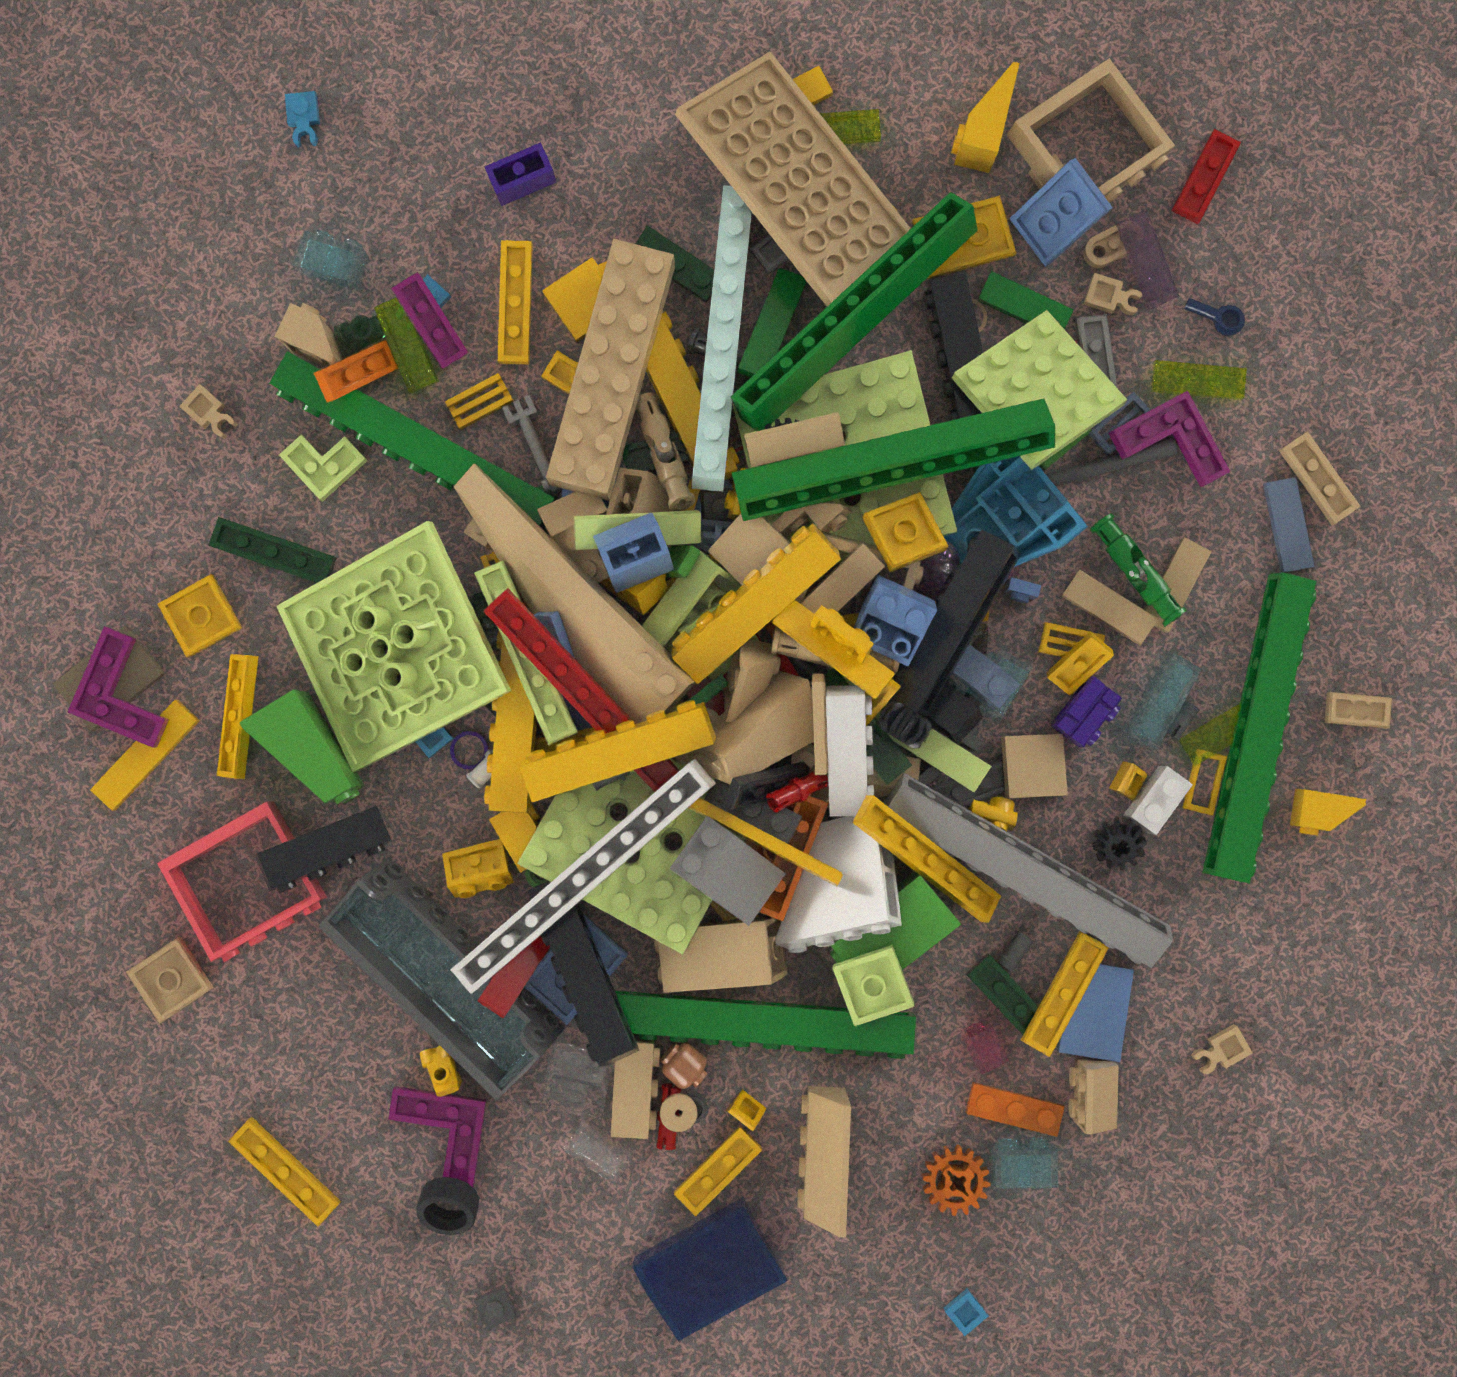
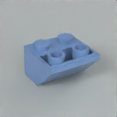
(634, 552)
(895, 619)

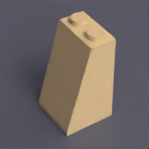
(764, 732)
(724, 957)

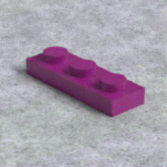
(429, 320)

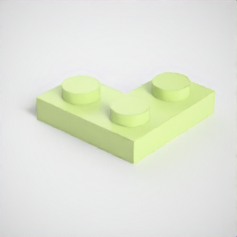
(324, 472)

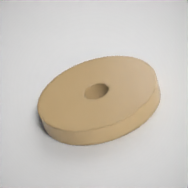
(671, 1105)

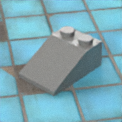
(727, 870)

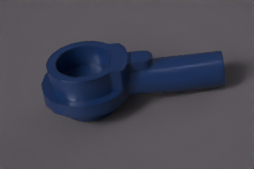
(1227, 319)

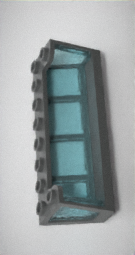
(409, 951)

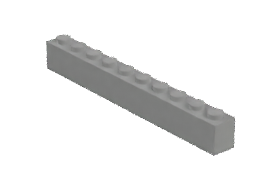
(1031, 872)

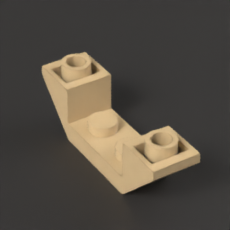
(824, 515)

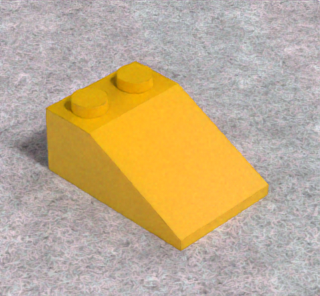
(980, 137)

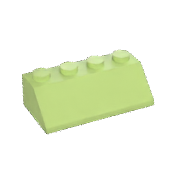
(688, 598)

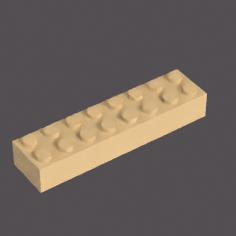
(611, 369)

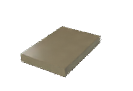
(138, 675)

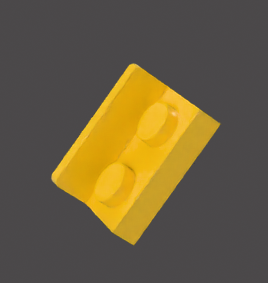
(477, 869)

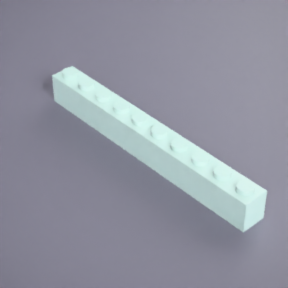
(722, 343)

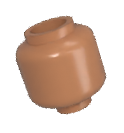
(684, 1065)

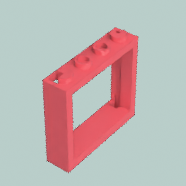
(192, 908)

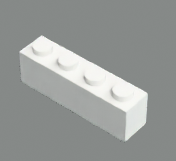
(847, 748)

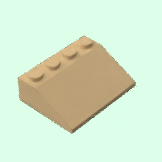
(826, 1158)

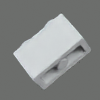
(1158, 799)

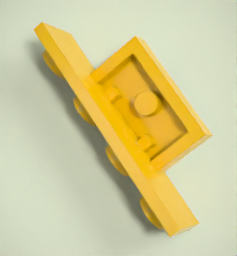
(836, 644)

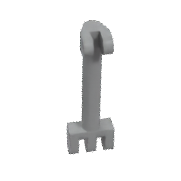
(524, 418)

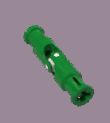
(1134, 565)

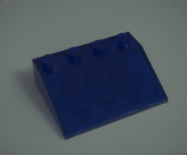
(709, 1269)

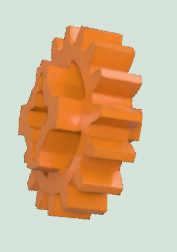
(964, 1171)

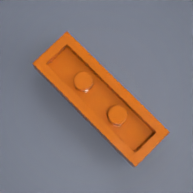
(355, 370)
(1015, 1109)

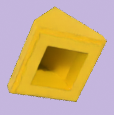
(1128, 780)
(746, 1110)

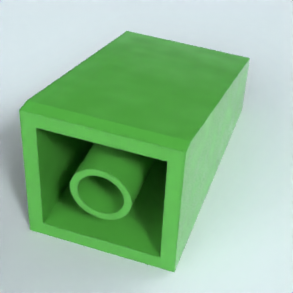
(305, 744)
(923, 925)

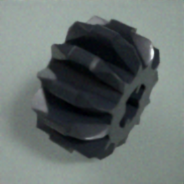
(904, 724)
(1123, 852)

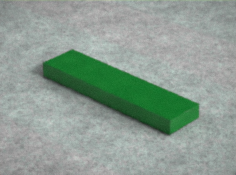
(772, 321)

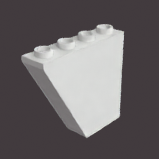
(861, 902)

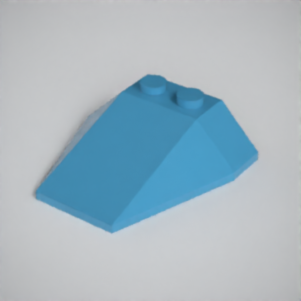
(1016, 507)

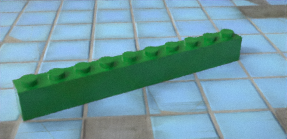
(855, 312)
(398, 435)
(894, 459)
(1260, 727)
(765, 1023)

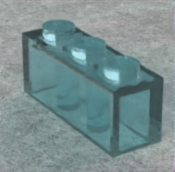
(1162, 702)

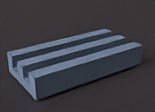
(1101, 440)

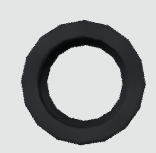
(450, 1191)

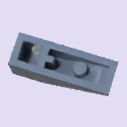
(984, 678)

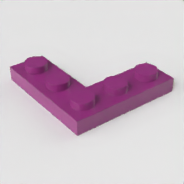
(1188, 428)
(94, 694)
(458, 1113)

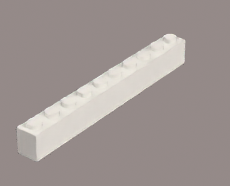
(583, 875)

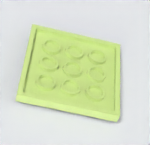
(1040, 364)

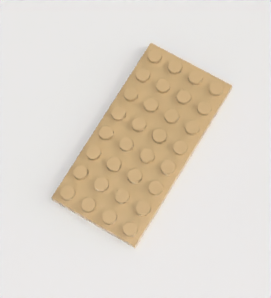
(794, 175)

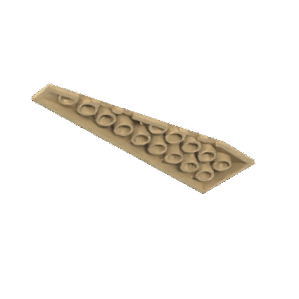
(600, 631)

